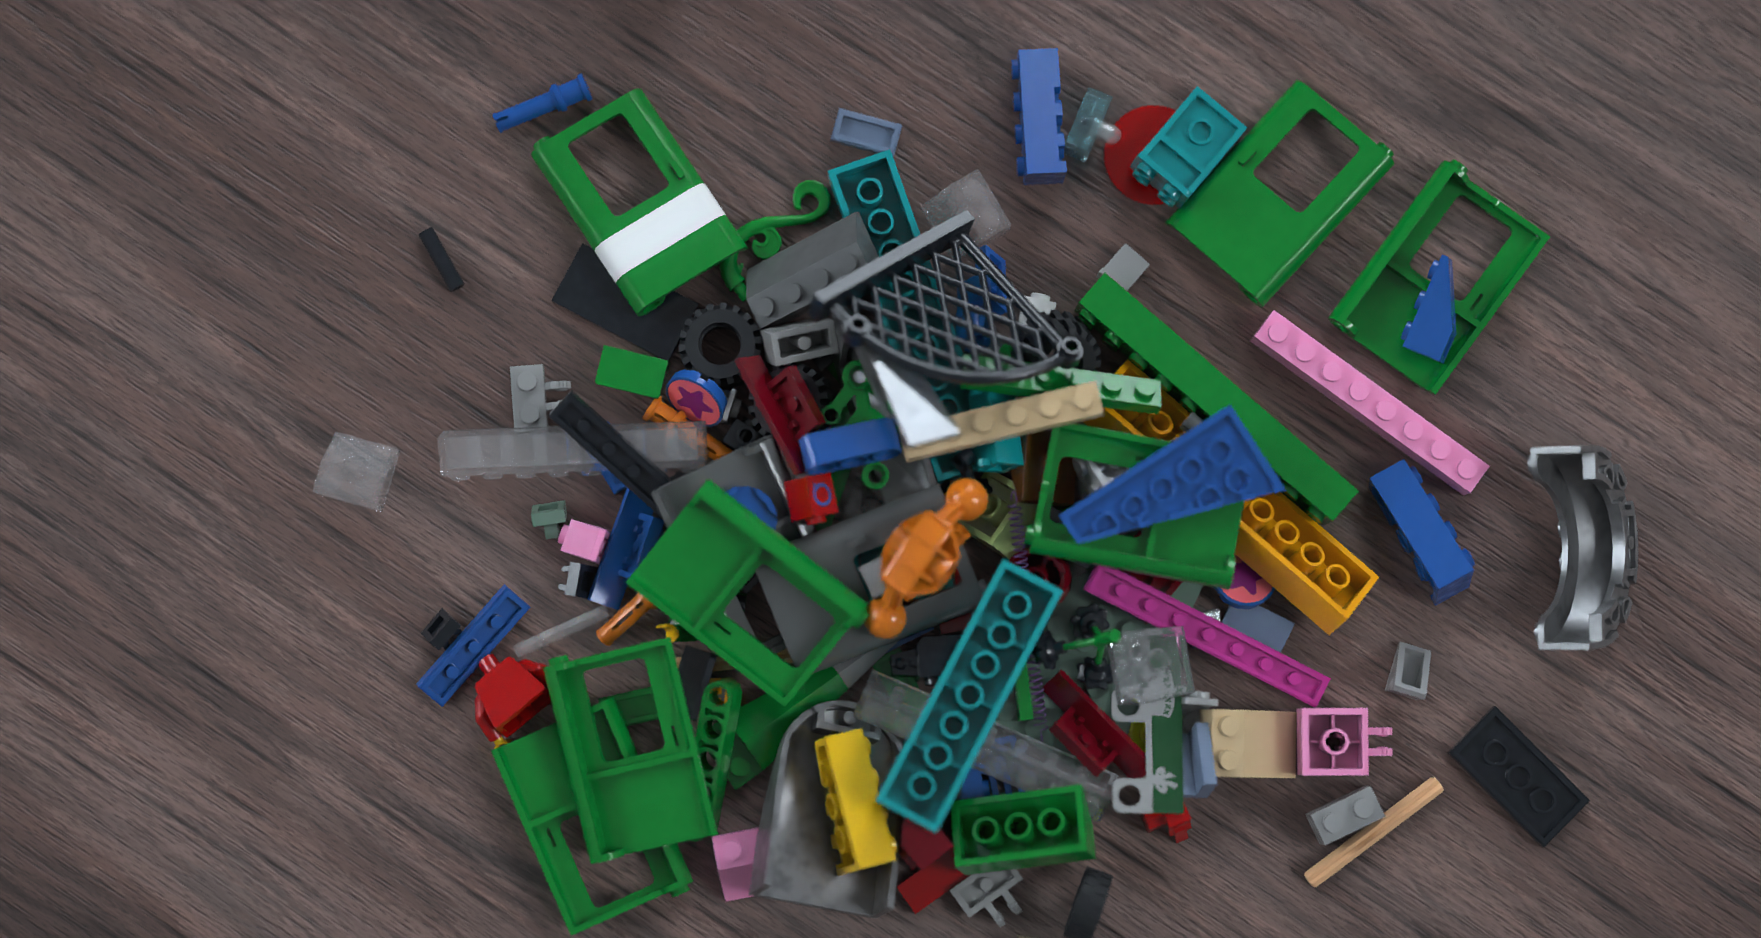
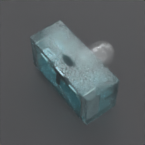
(1090, 126)

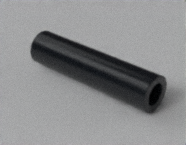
(441, 259)

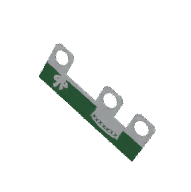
(1163, 785)

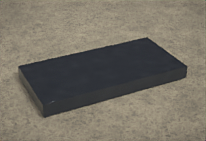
(595, 296)
(1518, 776)

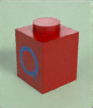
(811, 498)

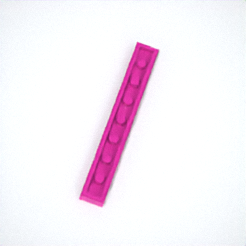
(1208, 634)

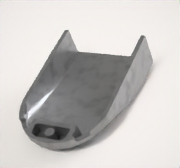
(793, 837)

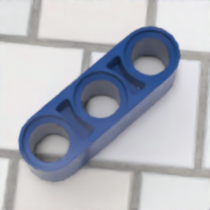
(850, 446)

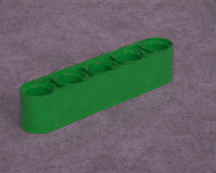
(719, 745)

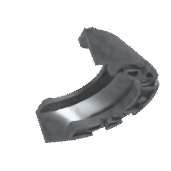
(1597, 546)

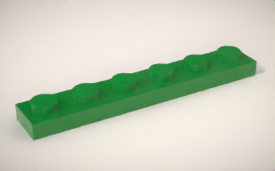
(1114, 390)

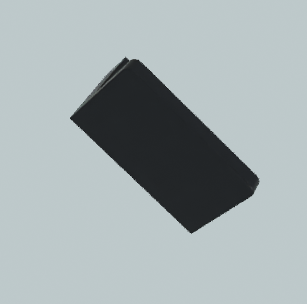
(695, 674)

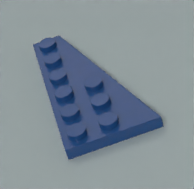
(1190, 475)

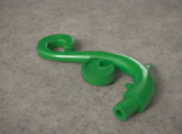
(732, 272)

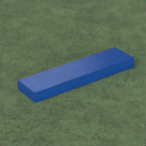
(472, 645)

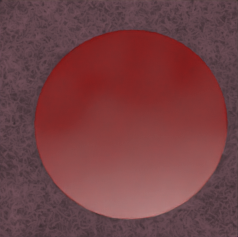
(1137, 130)

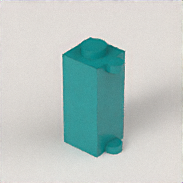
(998, 455)

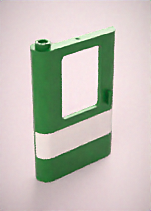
(662, 238)

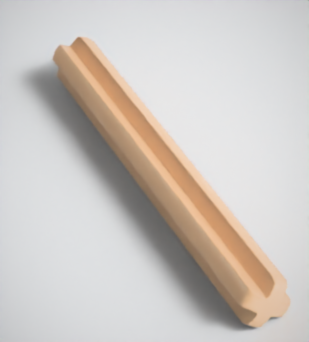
(1373, 832)

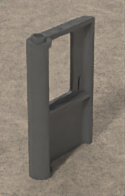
(754, 466)
(834, 549)

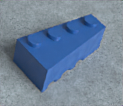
(1039, 117)
(1422, 530)

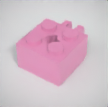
(1352, 730)

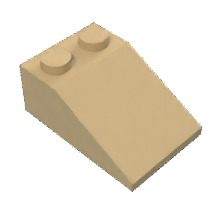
(1252, 742)

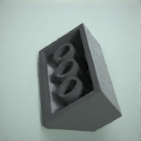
(786, 282)

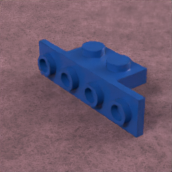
(629, 543)

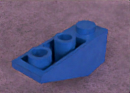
(1435, 320)

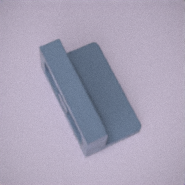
(1198, 762)

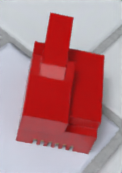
(1176, 823)

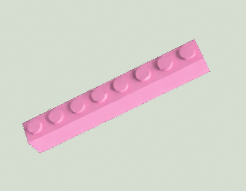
(1369, 403)

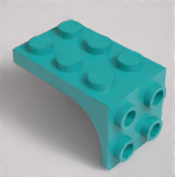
(1187, 148)

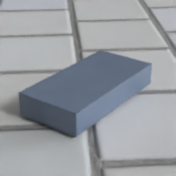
(865, 132)
(1260, 625)

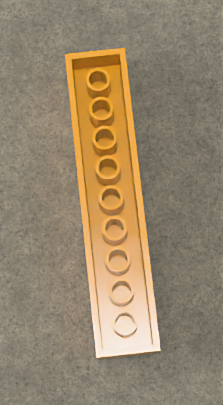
(1273, 531)

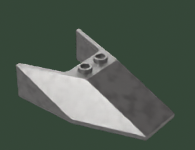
(914, 408)

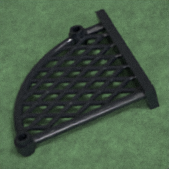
(909, 257)

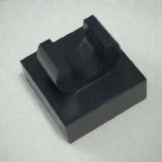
(579, 579)
(441, 629)

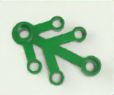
(862, 414)

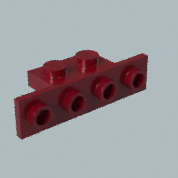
(785, 406)
(1090, 731)

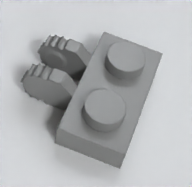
(529, 395)
(981, 889)

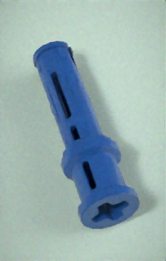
(557, 98)

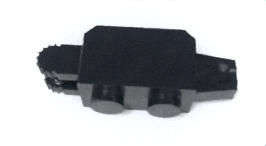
(926, 659)

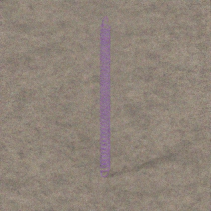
(1030, 656)

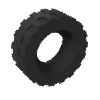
(1088, 904)

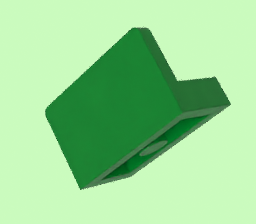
(631, 372)

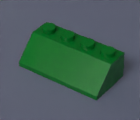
(1022, 830)

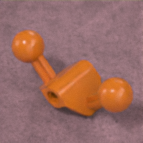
(922, 556)

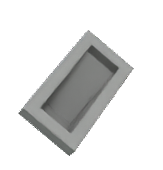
(1409, 672)

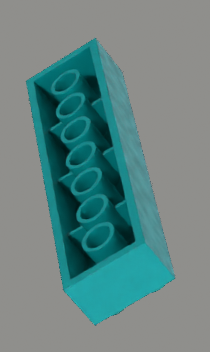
(968, 696)

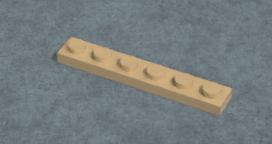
(1015, 419)

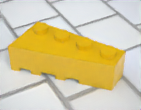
(853, 787)

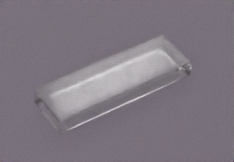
(562, 631)

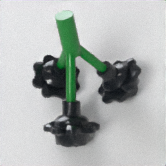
(1089, 626)

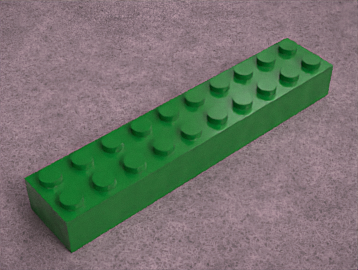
(1206, 390)

